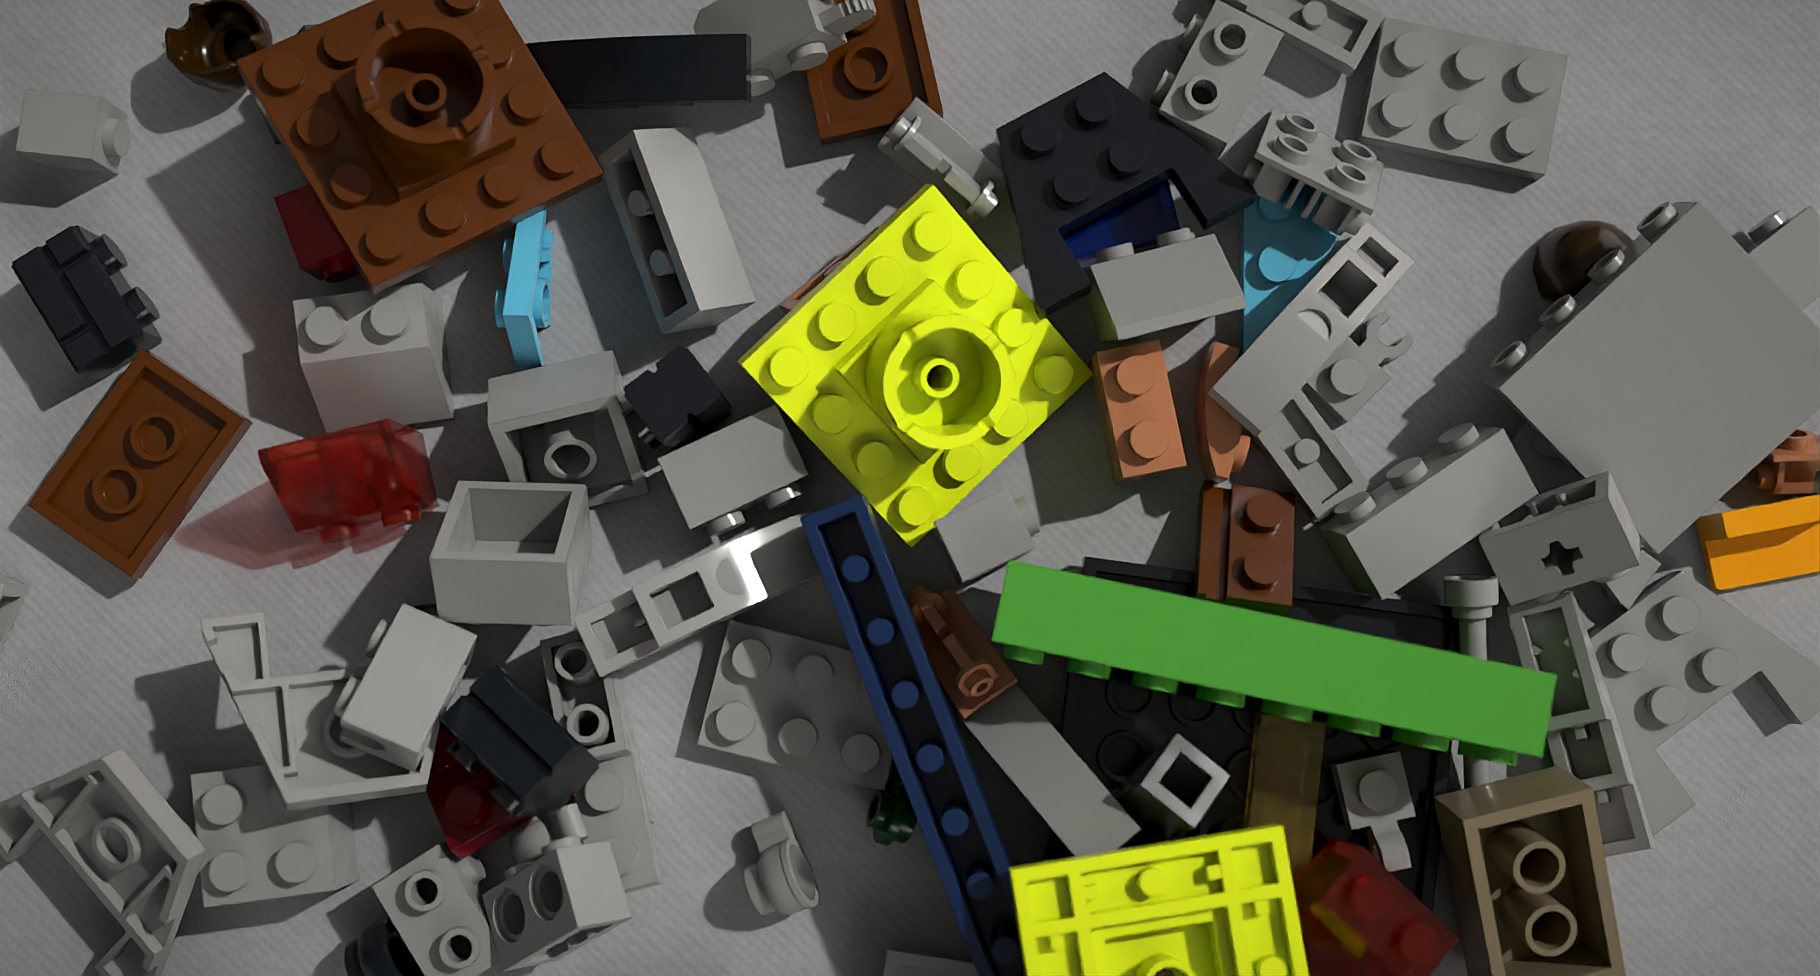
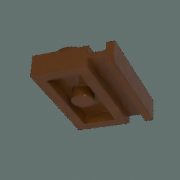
(1245, 548)

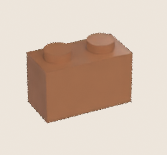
(1137, 412)

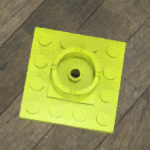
(860, 352)
(1174, 905)

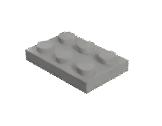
(1462, 99)
(795, 707)

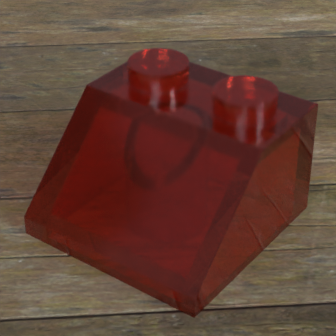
(352, 479)
(1364, 919)

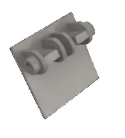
(1342, 170)

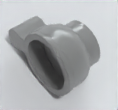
(534, 834)
(783, 874)

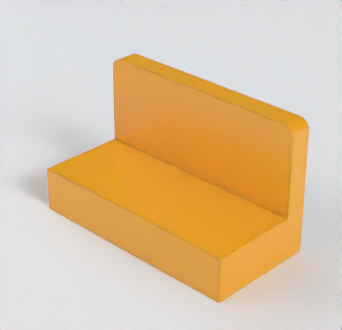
(1761, 542)

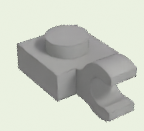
(1375, 796)

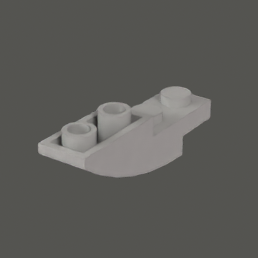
(1310, 329)
(697, 595)
(616, 796)

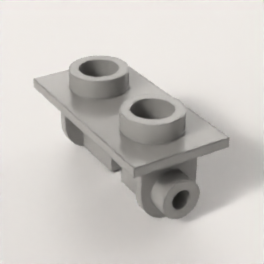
(943, 157)

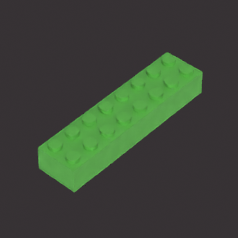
(1283, 661)

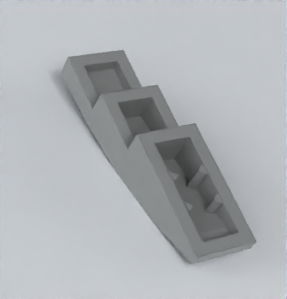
(1582, 721)
(1049, 773)

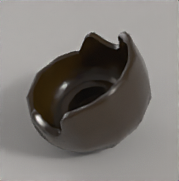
(213, 41)
(1570, 253)

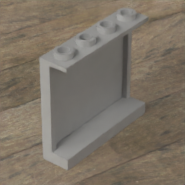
(1667, 370)

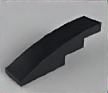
(647, 70)

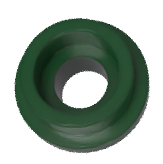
(891, 814)

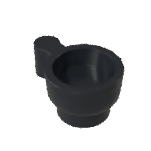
(380, 953)

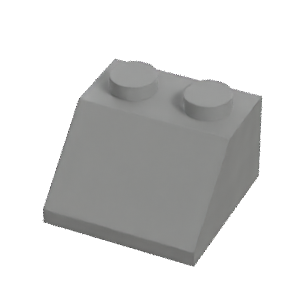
(1162, 286)
(376, 356)
(568, 427)

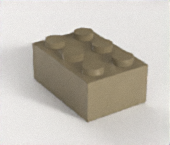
(1530, 877)

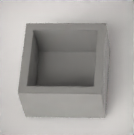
(512, 553)
(262, 848)

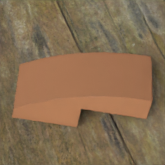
(1217, 432)

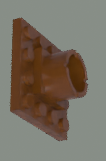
(419, 129)

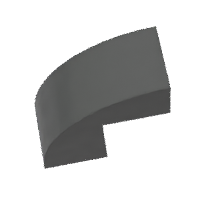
(1169, 792)

